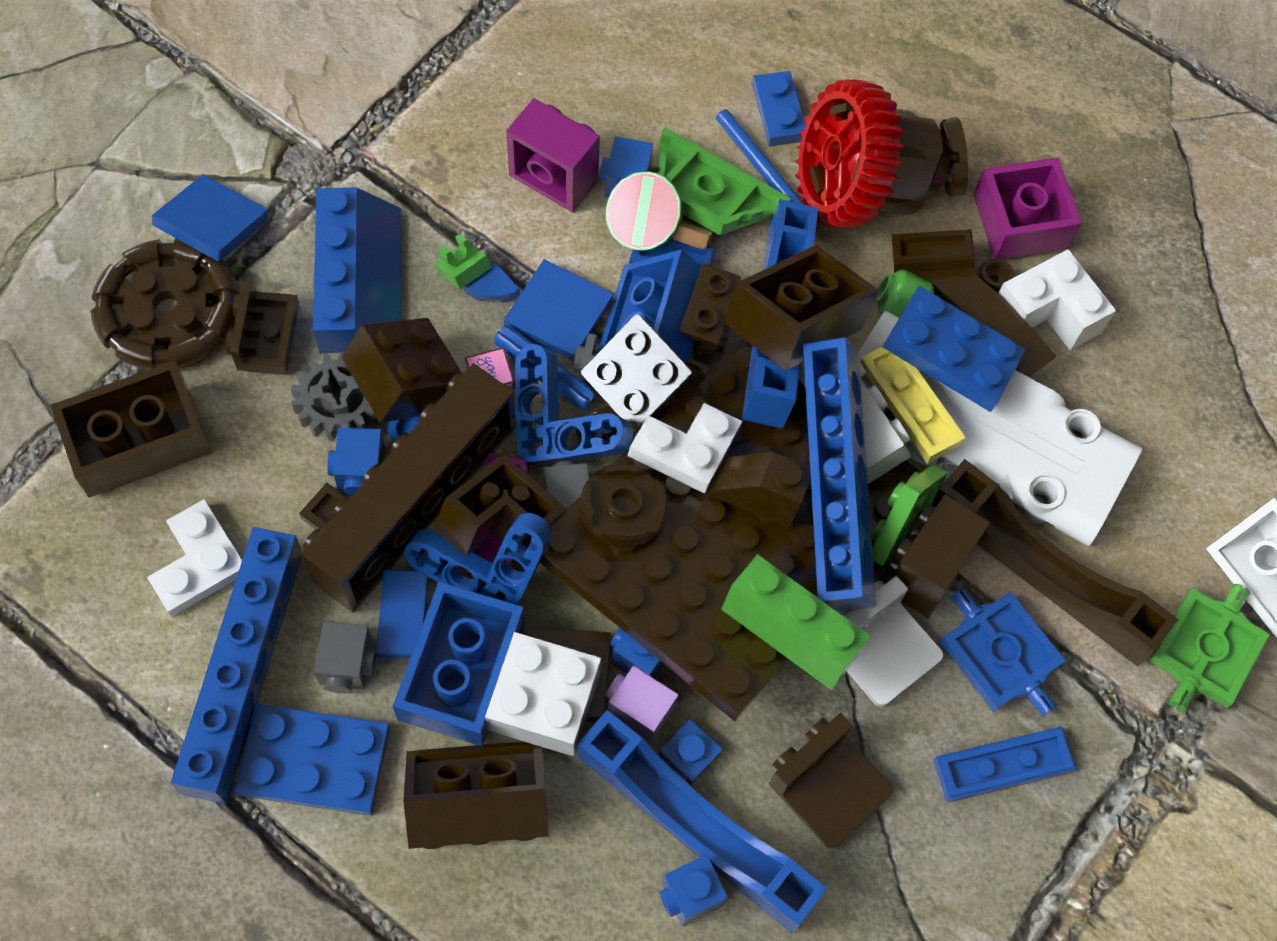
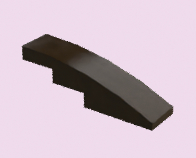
(977, 299)

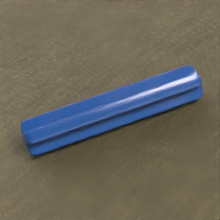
(568, 384)

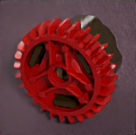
(867, 156)

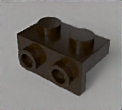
(708, 311)
(262, 330)

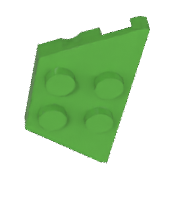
(713, 189)

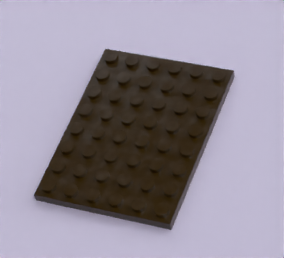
(677, 582)

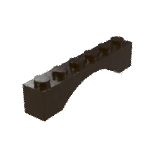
(1111, 611)

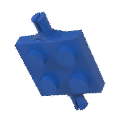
(1002, 651)

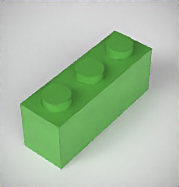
(794, 622)

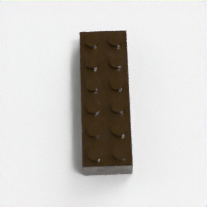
(409, 486)

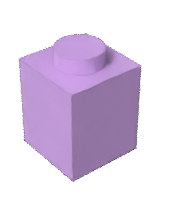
(641, 702)

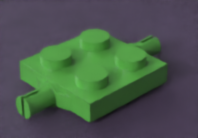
(1210, 648)

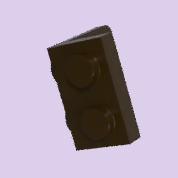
(830, 782)

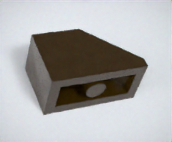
(763, 485)

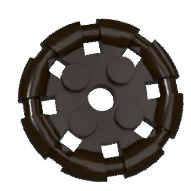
(151, 286)

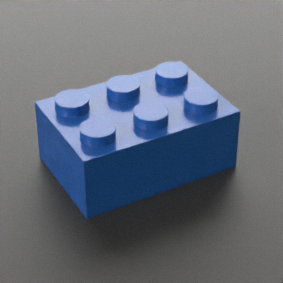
(457, 663)

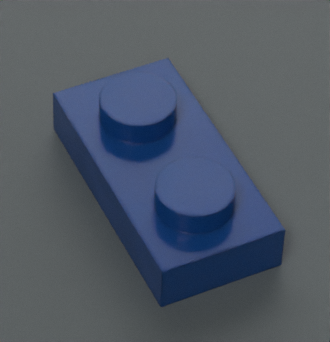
(779, 107)

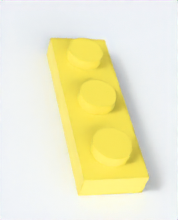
(913, 404)

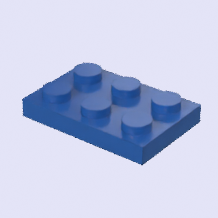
(954, 348)
(312, 759)

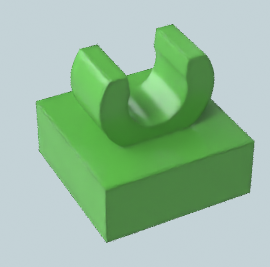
(462, 263)

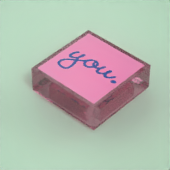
(495, 363)

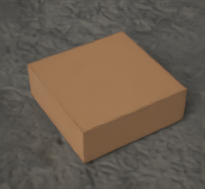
(693, 234)

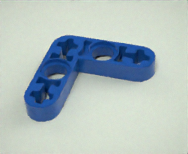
(555, 432)
(497, 575)

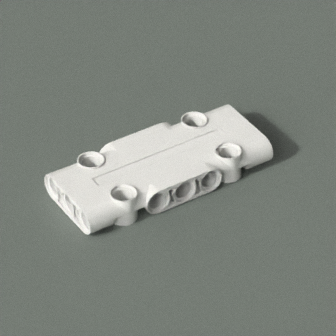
(1031, 450)

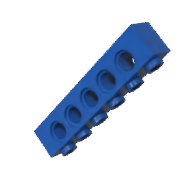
(839, 475)
(238, 666)

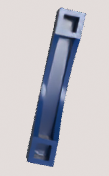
(769, 387)
(742, 859)

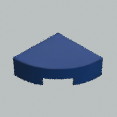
(493, 286)

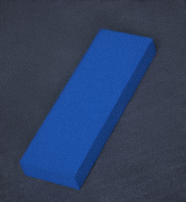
(1004, 764)

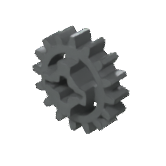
(316, 401)

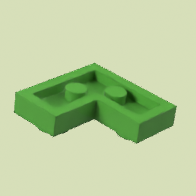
(908, 504)

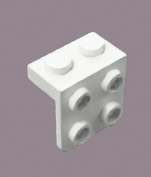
(897, 646)

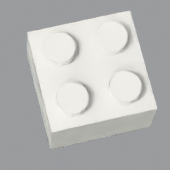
(543, 694)

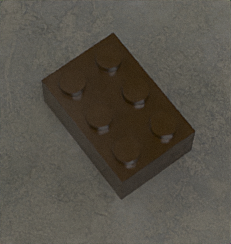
(799, 303)
(130, 429)

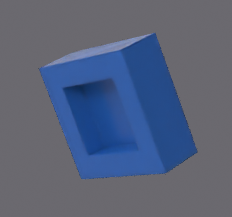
(690, 751)

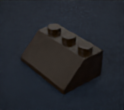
(474, 795)

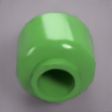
(897, 291)

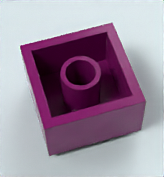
(553, 154)
(1026, 208)

